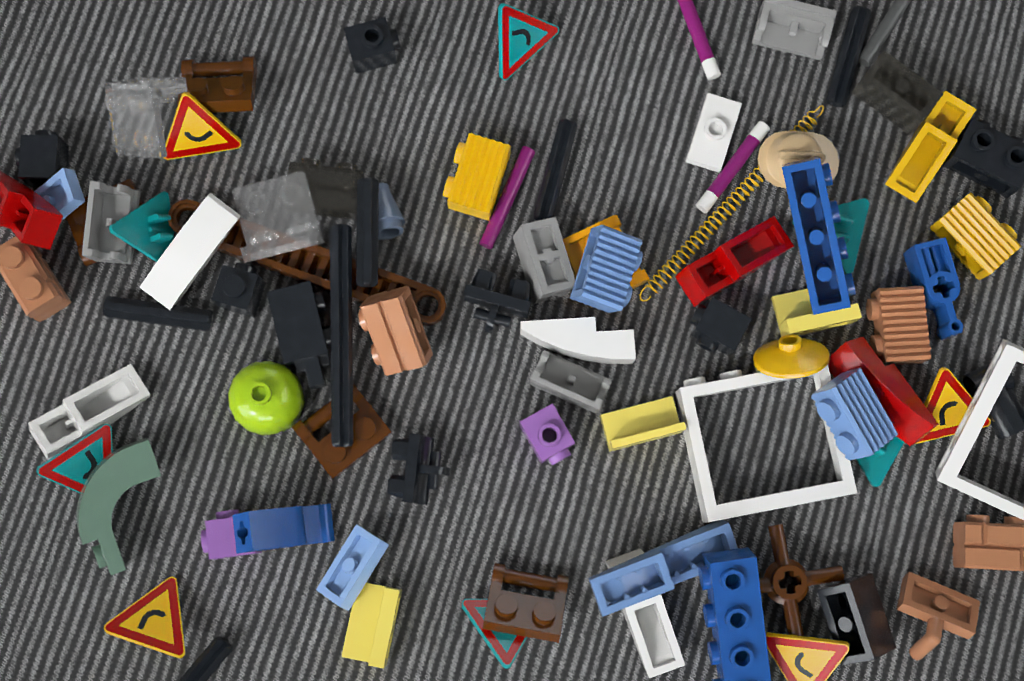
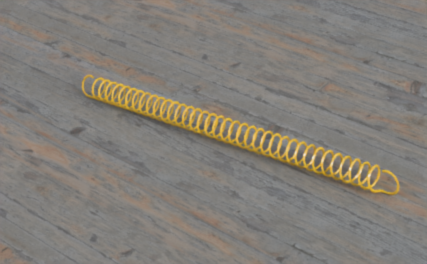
(718, 221)

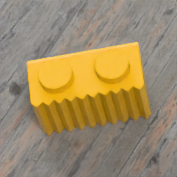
(478, 176)
(976, 235)

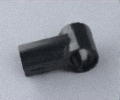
(1007, 413)

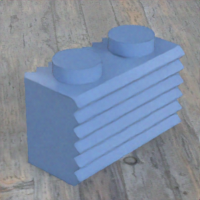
(607, 269)
(854, 414)

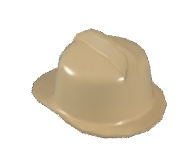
(791, 147)

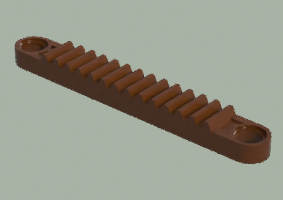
(314, 266)

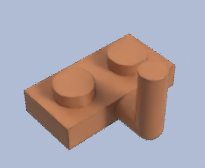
(938, 607)

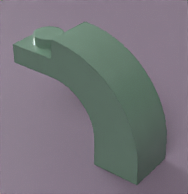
(101, 491)

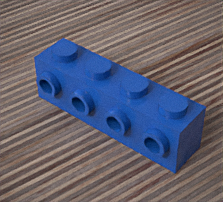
(816, 235)
(735, 615)

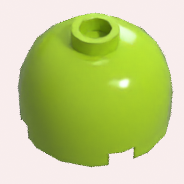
(266, 398)

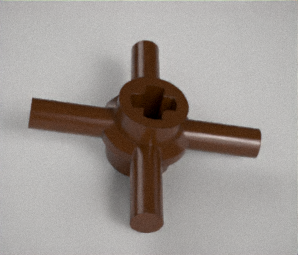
(801, 580)

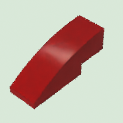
(27, 213)
(733, 261)
(897, 397)

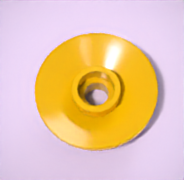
(791, 357)

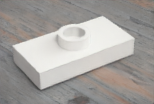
(713, 132)

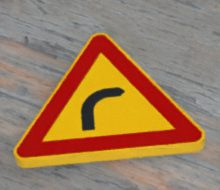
(197, 131)
(947, 404)
(153, 621)
(806, 657)

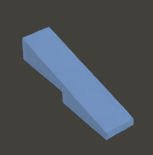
(659, 568)

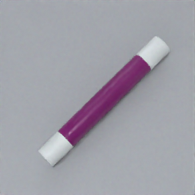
(700, 39)
(732, 167)

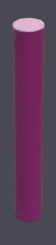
(507, 197)

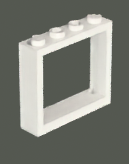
(970, 427)
(709, 510)

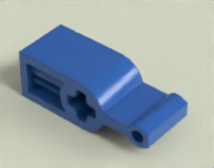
(930, 267)
(283, 527)

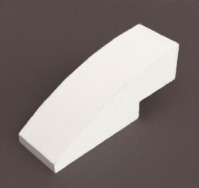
(190, 251)
(581, 341)
(88, 409)
(651, 629)

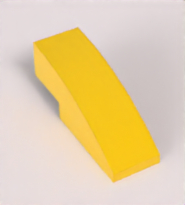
(929, 146)

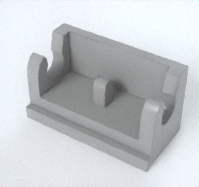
(794, 27)
(104, 207)
(544, 259)
(570, 382)

